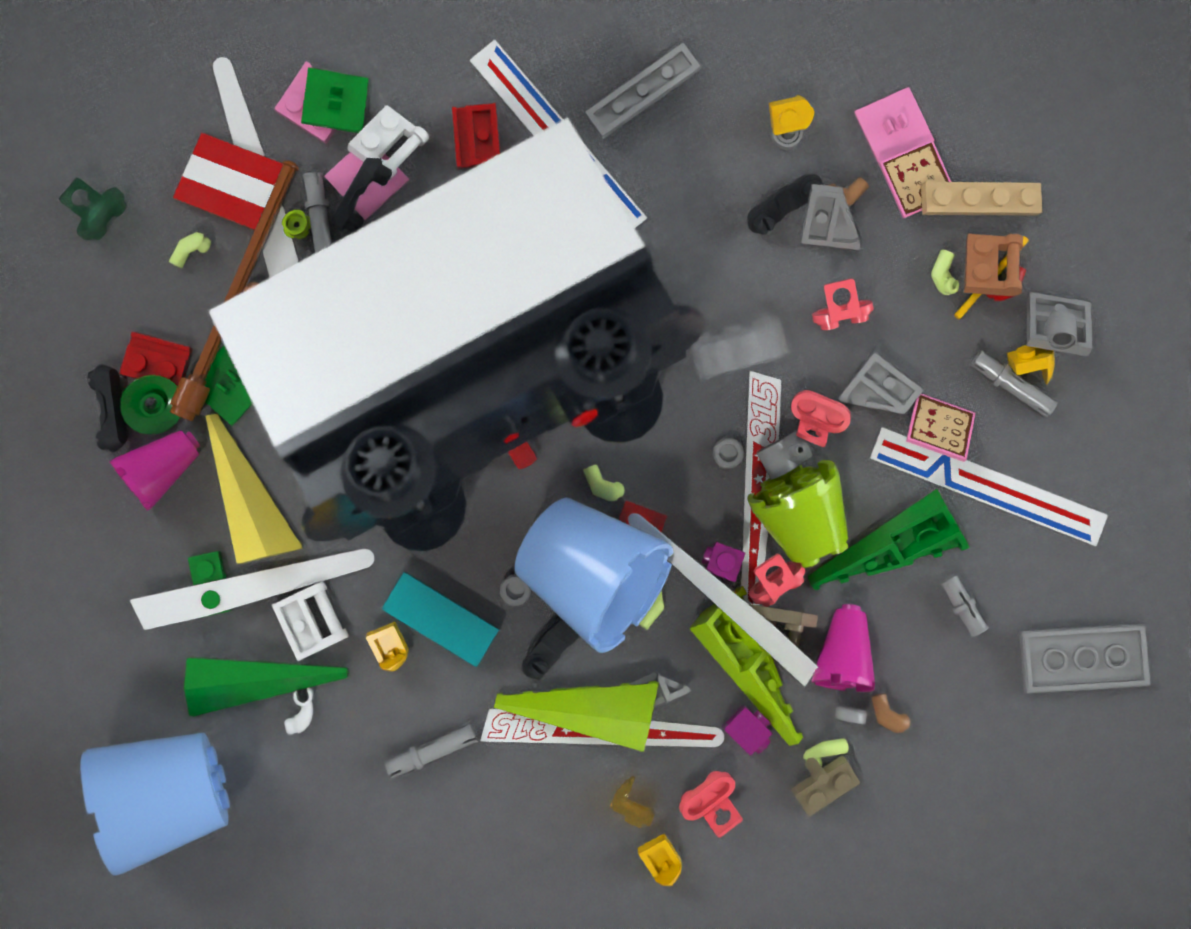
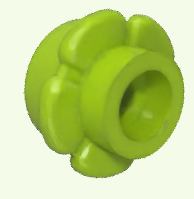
(290, 219)

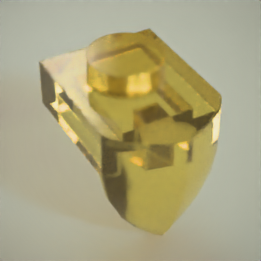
(635, 813)

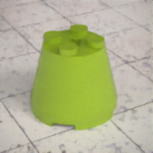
(804, 512)

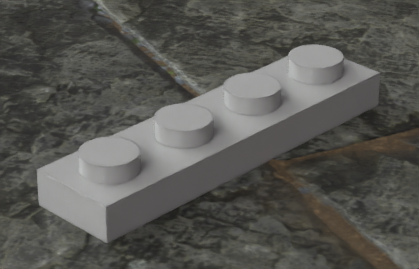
(642, 90)

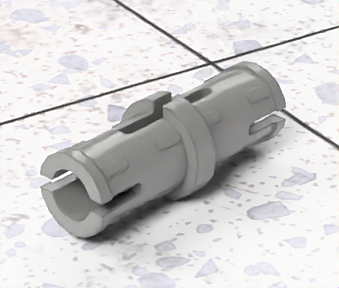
(964, 605)

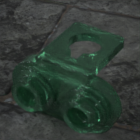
(98, 212)

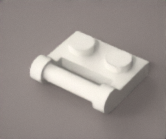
(382, 134)
(300, 623)

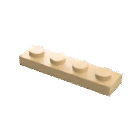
(981, 198)

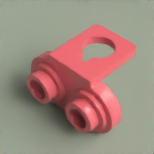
(854, 310)
(819, 415)
(770, 587)
(708, 799)

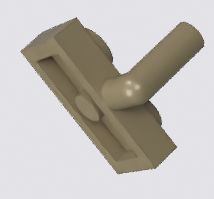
(793, 620)
(824, 784)

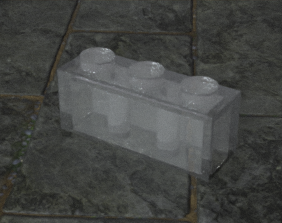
(738, 348)

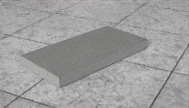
(1084, 658)

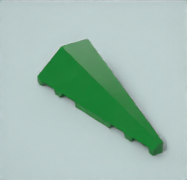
(914, 533)
(226, 683)

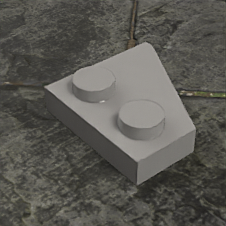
(829, 219)
(881, 387)

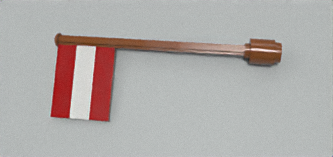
(240, 190)

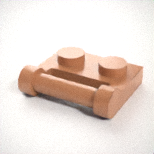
(982, 264)

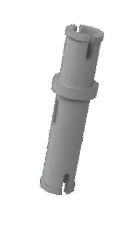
(317, 207)
(1003, 376)
(421, 755)

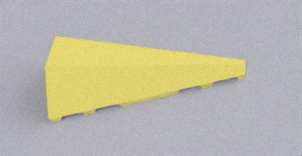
(252, 516)

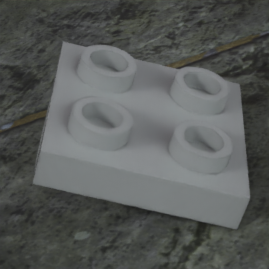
(1059, 324)

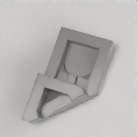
(666, 690)

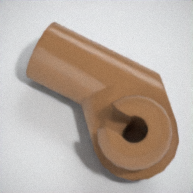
(855, 190)
(887, 718)

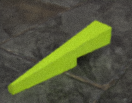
(747, 665)
(606, 713)

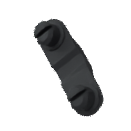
(369, 171)
(789, 198)
(108, 392)
(548, 649)

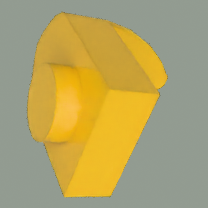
(790, 114)
(1031, 359)
(388, 646)
(661, 860)

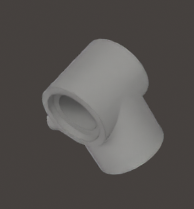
(784, 455)

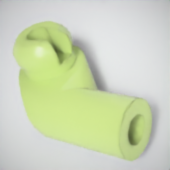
(603, 488)

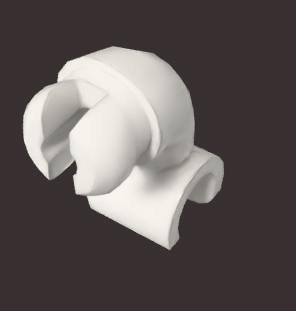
(304, 717)

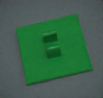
(334, 100)
(227, 392)

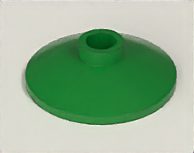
(152, 418)

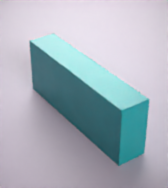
(440, 619)

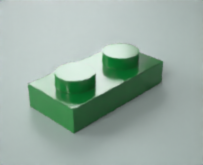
(206, 569)

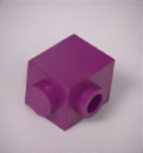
(723, 561)
(749, 730)

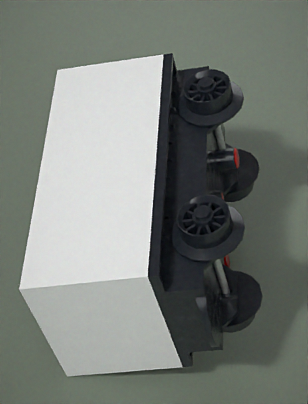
(457, 341)

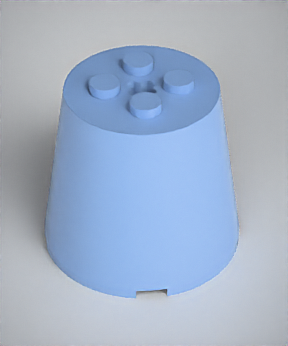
(593, 570)
(152, 797)

